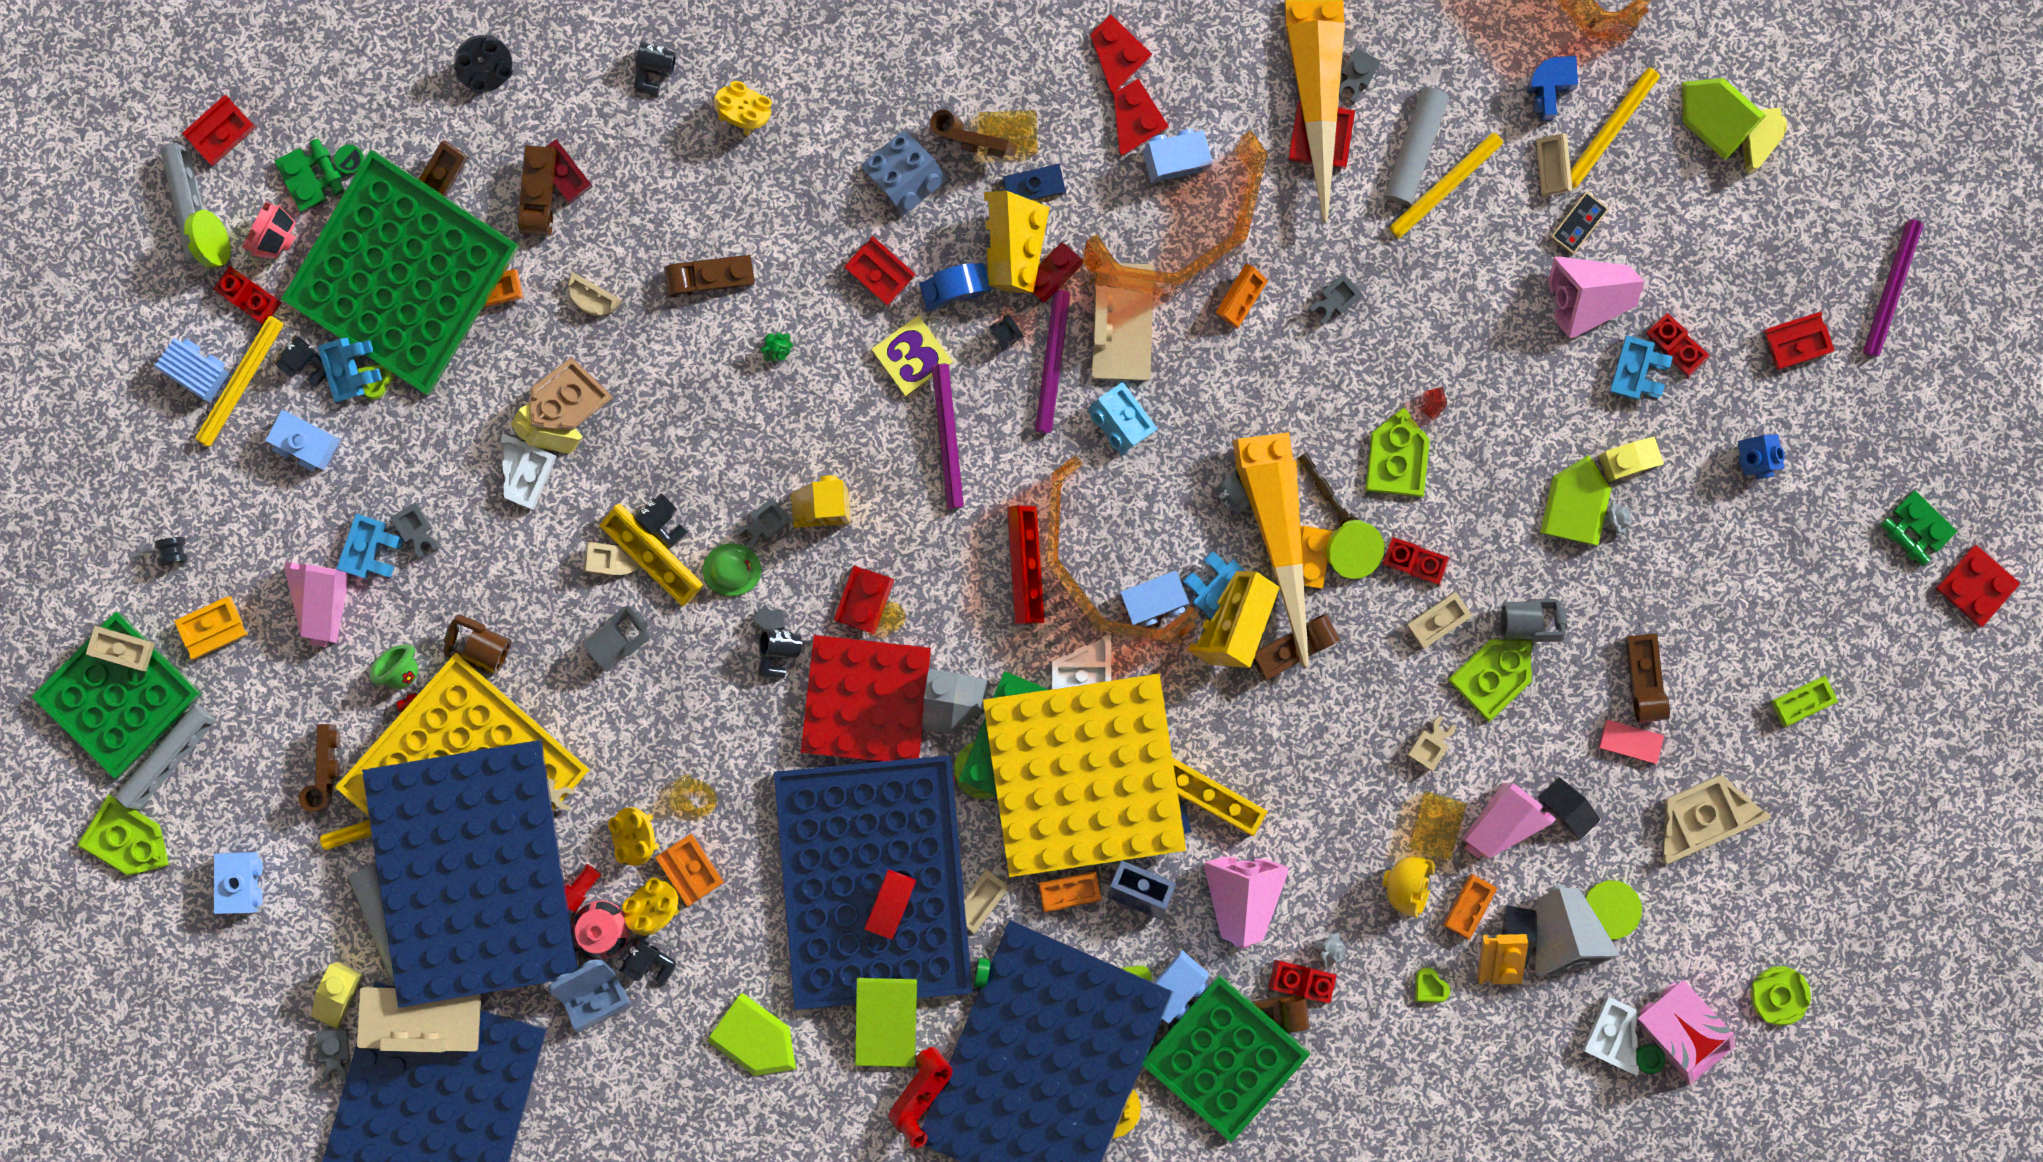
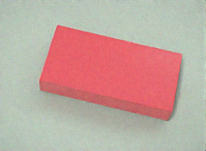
(1631, 741)

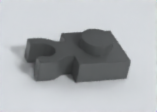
(1359, 71)
(1338, 297)
(767, 520)
(413, 526)
(333, 1048)

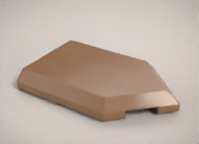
(566, 397)

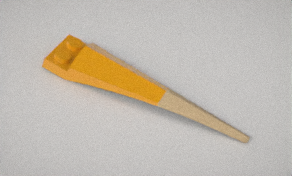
(1316, 51)
(1272, 489)

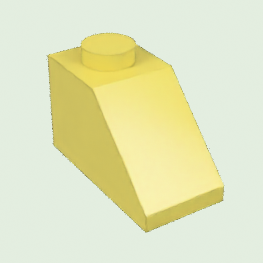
(1763, 139)
(542, 437)
(1630, 459)
(335, 994)

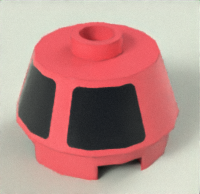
(270, 233)
(599, 930)

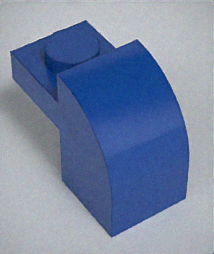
(1552, 76)
(955, 284)

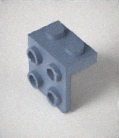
(904, 172)
(590, 994)

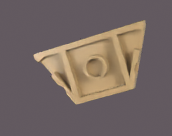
(1706, 816)

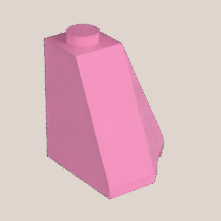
(1591, 292)
(317, 600)
(1505, 822)
(1244, 896)

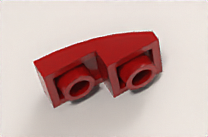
(246, 295)
(1675, 342)
(1416, 561)
(889, 904)
(1302, 981)

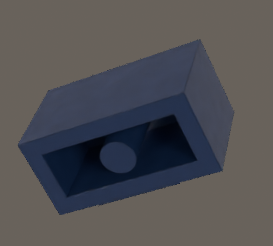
(1141, 890)

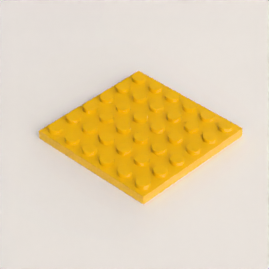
(459, 715)
(1084, 775)

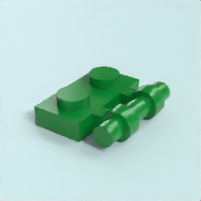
(301, 179)
(1924, 522)

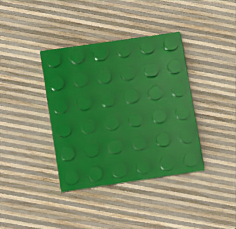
(400, 271)

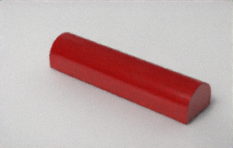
(1025, 564)

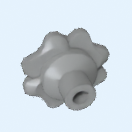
(1618, 518)
(1330, 949)

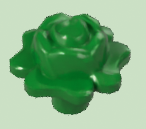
(776, 347)

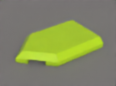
(1719, 114)
(1398, 457)
(1577, 503)
(1494, 675)
(125, 839)
(754, 1038)

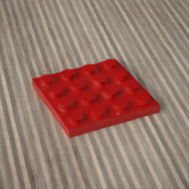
(865, 699)

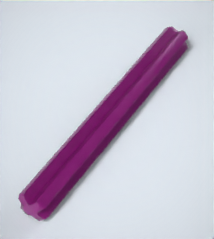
(1893, 288)
(1052, 362)
(947, 435)

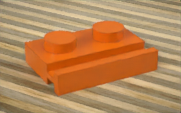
(689, 869)

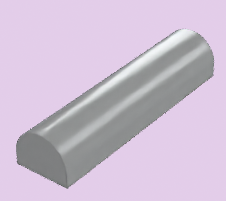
(1416, 146)
(182, 188)
(165, 758)
(368, 894)

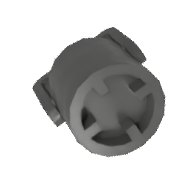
(1525, 620)
(610, 646)

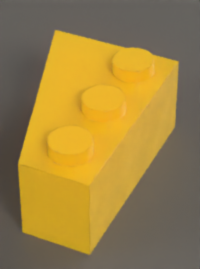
(1015, 240)
(821, 503)
(1238, 623)

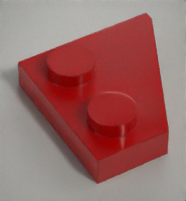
(1118, 52)
(1136, 117)

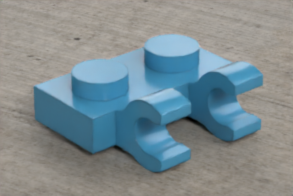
(341, 368)
(1632, 368)
(362, 547)
(1209, 595)

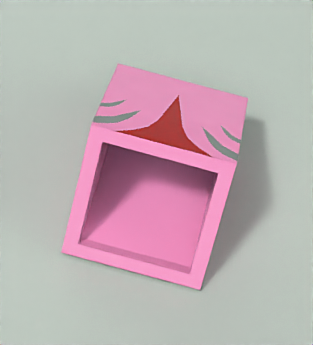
(1686, 1031)

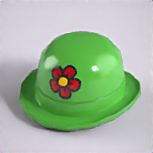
(731, 569)
(395, 667)

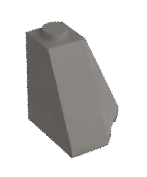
(951, 700)
(1569, 934)

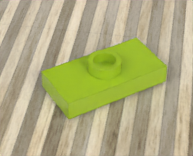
(1804, 701)

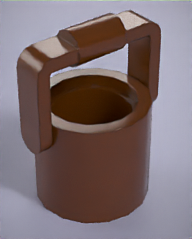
(483, 646)

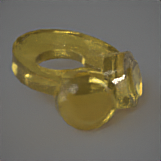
(679, 802)

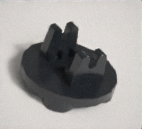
(471, 70)

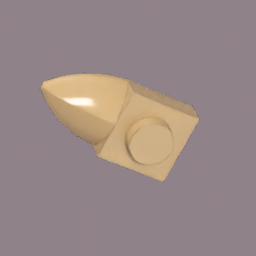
(608, 560)

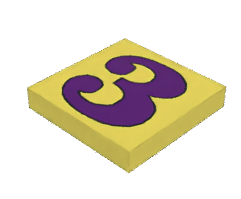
(910, 355)

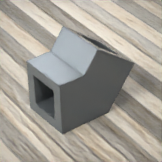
(770, 619)

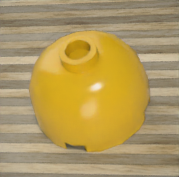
(1409, 884)

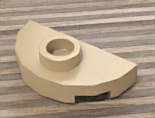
(591, 298)

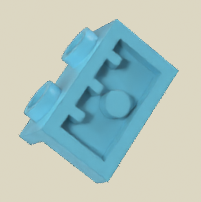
(1121, 419)

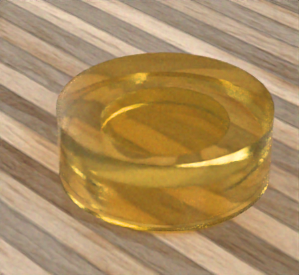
(892, 617)

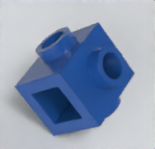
(1761, 456)

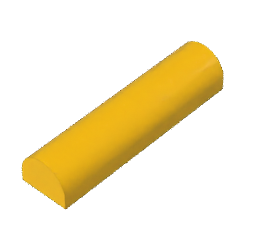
(651, 555)
(1218, 799)

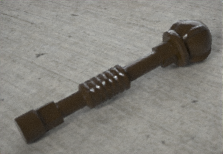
(1325, 489)

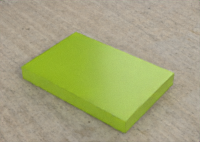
(886, 1022)

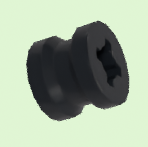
(1006, 332)
(171, 551)

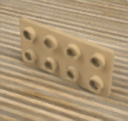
(1122, 332)
(420, 1027)

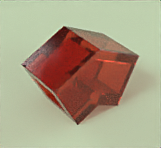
(1434, 402)

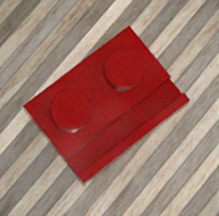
(219, 130)
(880, 271)
(1798, 340)
(864, 599)

